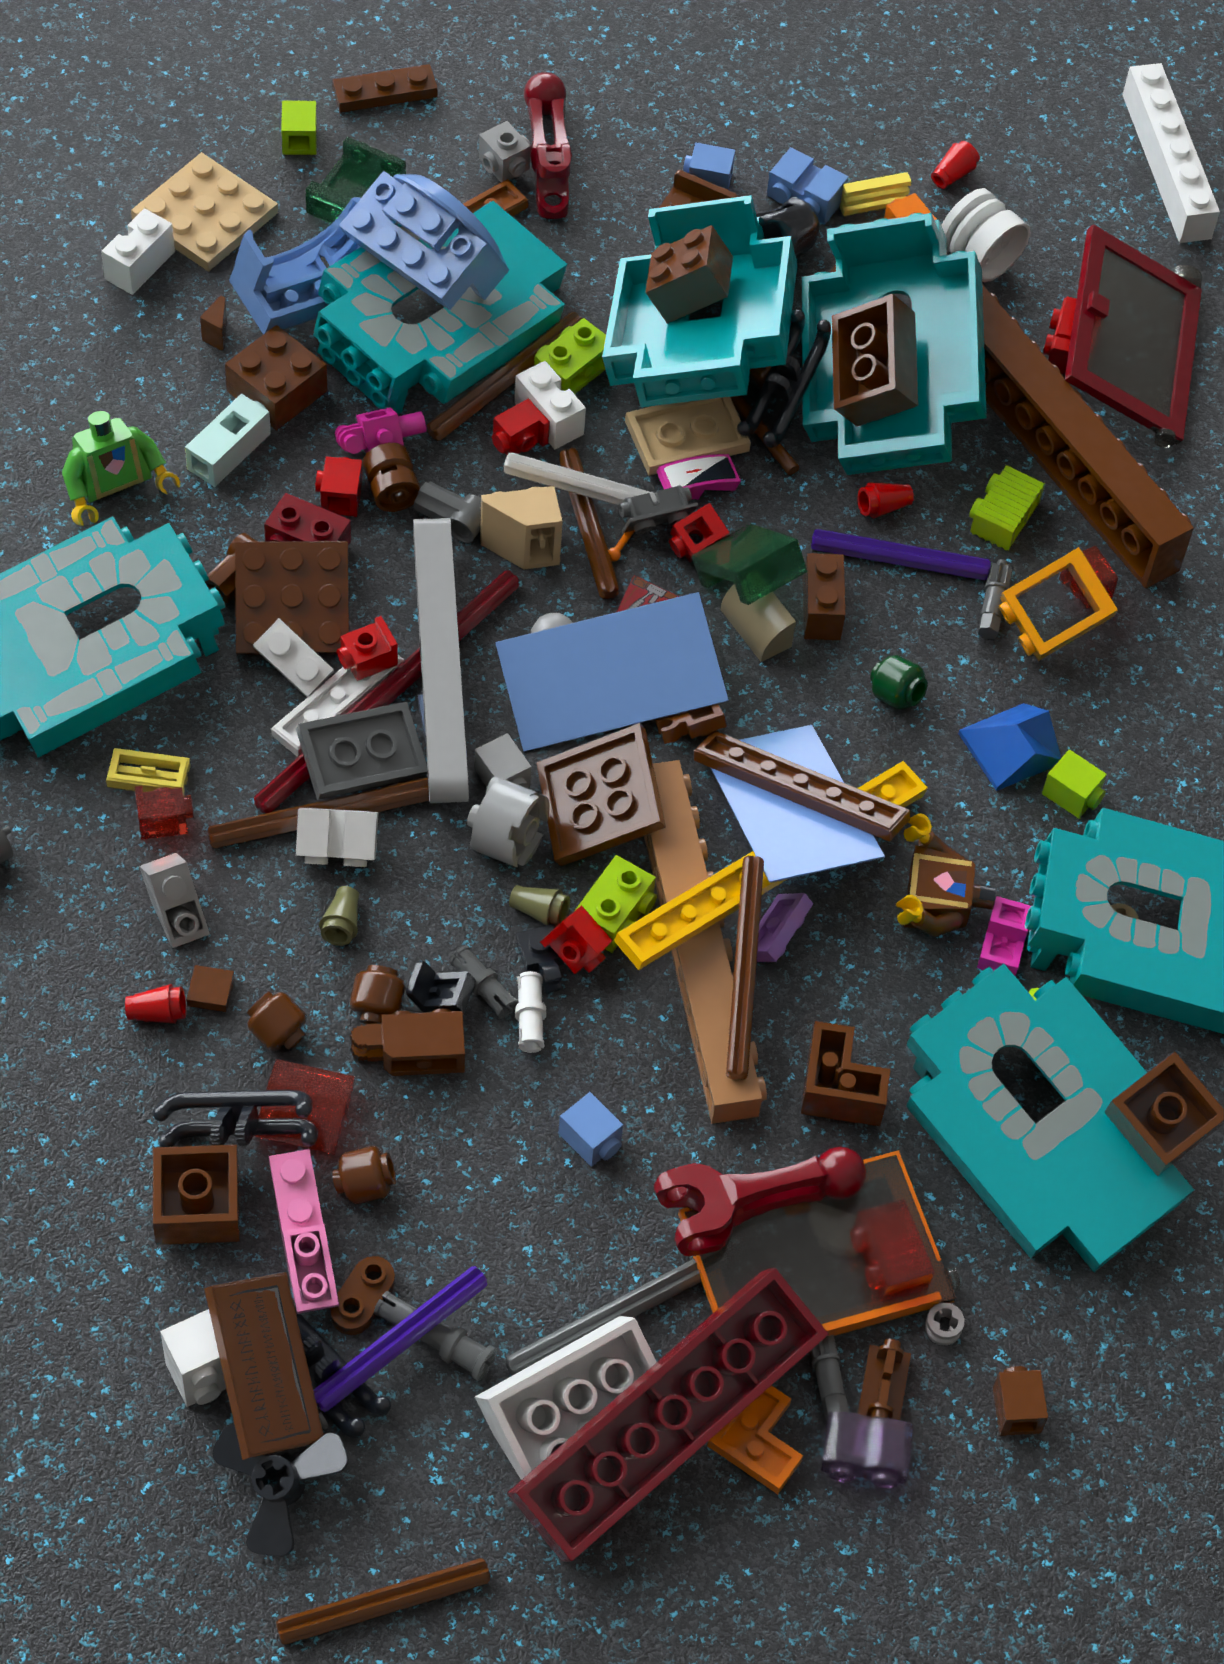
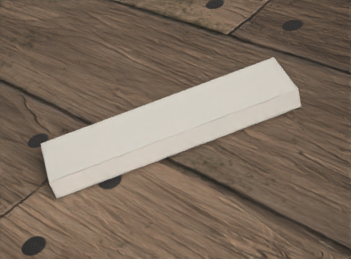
(331, 699)

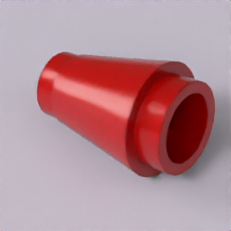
(956, 163)
(883, 498)
(157, 1005)

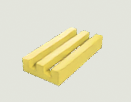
(873, 193)
(148, 777)

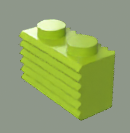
(1006, 506)

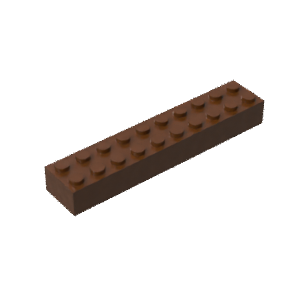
(1080, 451)

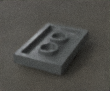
(362, 750)

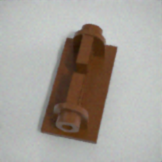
(884, 1381)

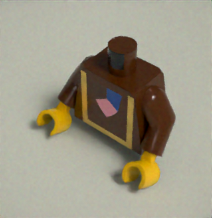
(939, 884)

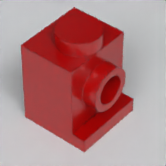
(520, 428)
(702, 522)
(368, 650)
(578, 941)

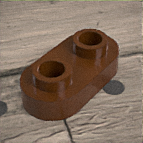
(363, 1293)

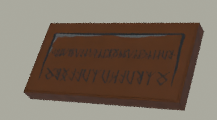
(264, 1365)

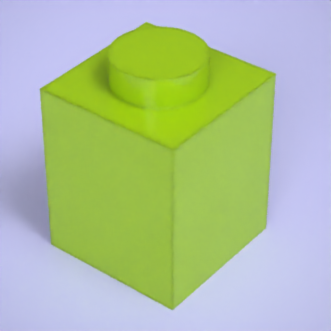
(299, 128)
(1075, 784)

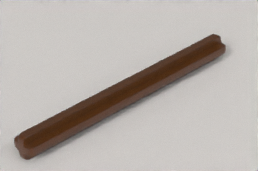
(495, 382)
(287, 819)
(745, 968)

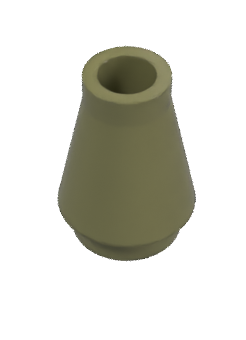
(542, 904)
(340, 920)

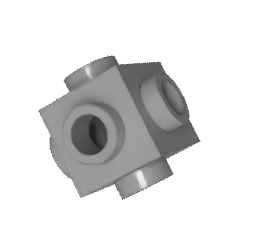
(504, 152)

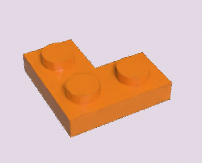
(753, 1448)

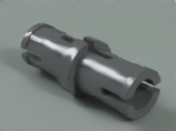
(486, 982)

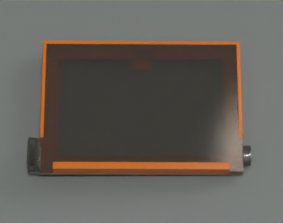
(817, 1258)

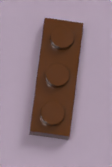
(384, 88)

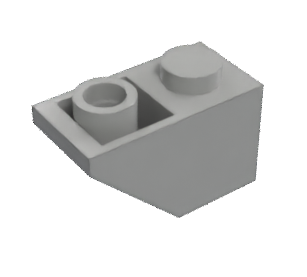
(174, 899)

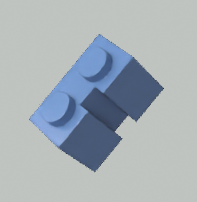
(799, 178)

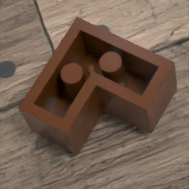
(841, 1088)

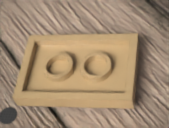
(685, 431)

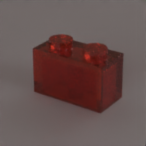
(892, 1251)

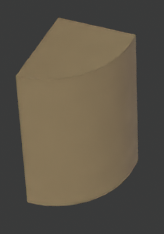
(762, 624)

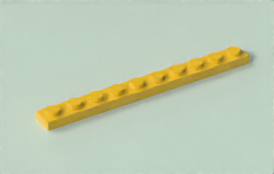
(720, 893)

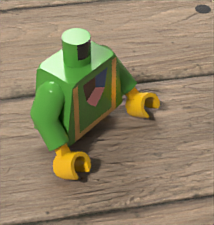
(109, 460)

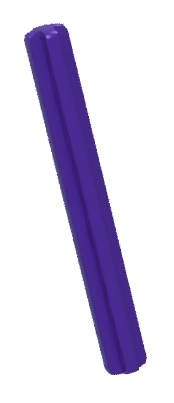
(900, 554)
(399, 1338)

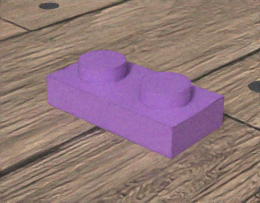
(780, 923)

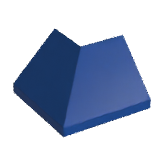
(1013, 744)

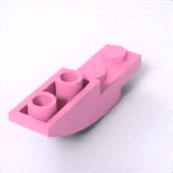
(303, 1231)

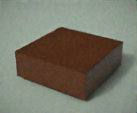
(210, 988)

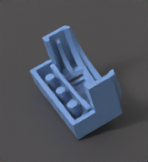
(433, 216)
(286, 285)

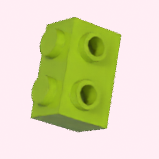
(575, 355)
(620, 897)

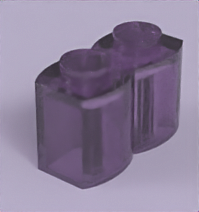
(867, 1449)

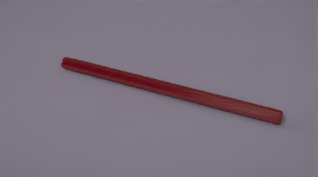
(391, 687)

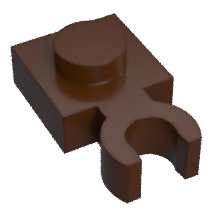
(694, 722)

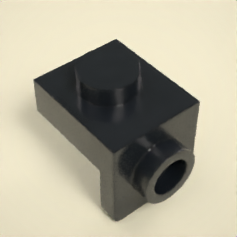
(439, 990)

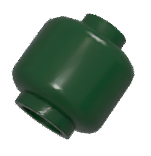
(898, 682)

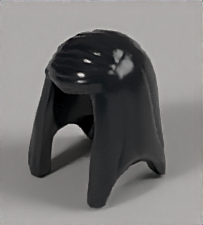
(792, 219)

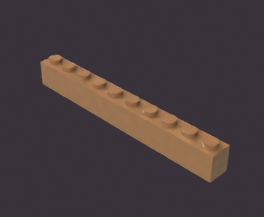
(702, 961)

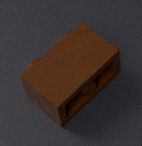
(824, 596)

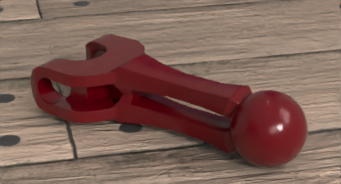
(546, 96)
(735, 1198)

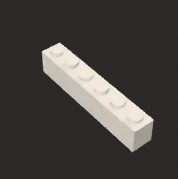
(1170, 153)

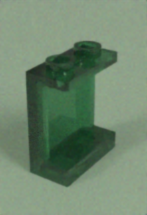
(349, 179)
(753, 560)

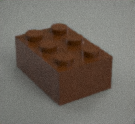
(874, 360)

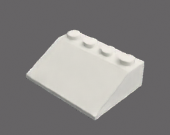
(564, 1391)

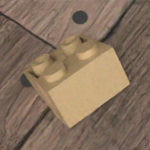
(523, 526)

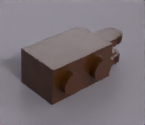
(413, 1042)

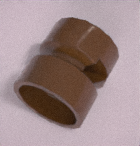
(391, 477)

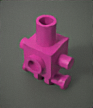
(378, 428)

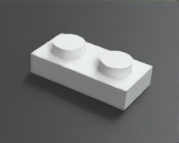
(293, 658)

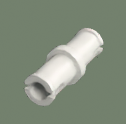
(530, 1012)

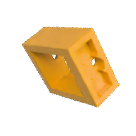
(1089, 585)

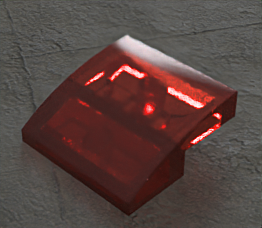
(330, 1099)

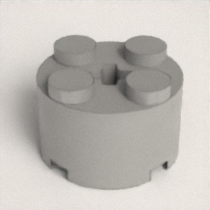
(508, 822)

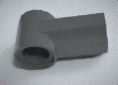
(441, 503)

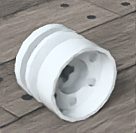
(990, 230)

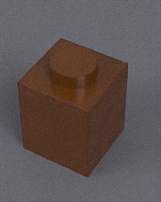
(1020, 1401)

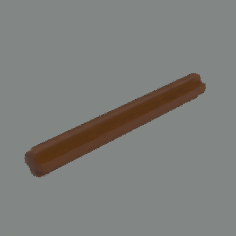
(591, 532)
(382, 1601)

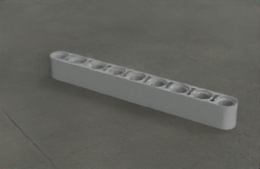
(440, 661)

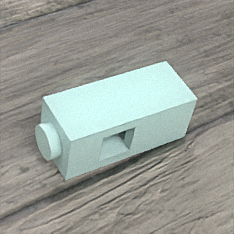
(228, 440)

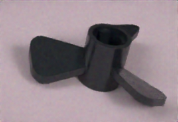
(271, 1527)

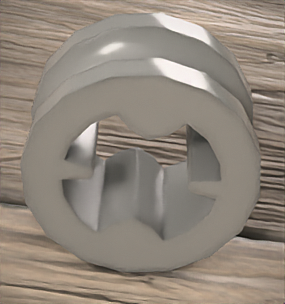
(956, 1320)

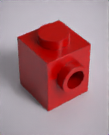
(340, 485)

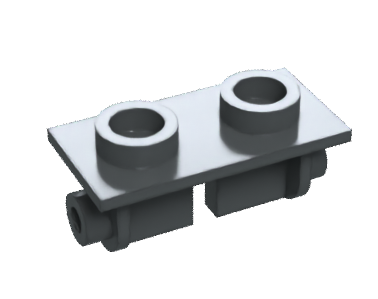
(645, 516)

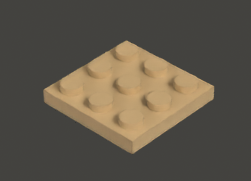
(208, 210)

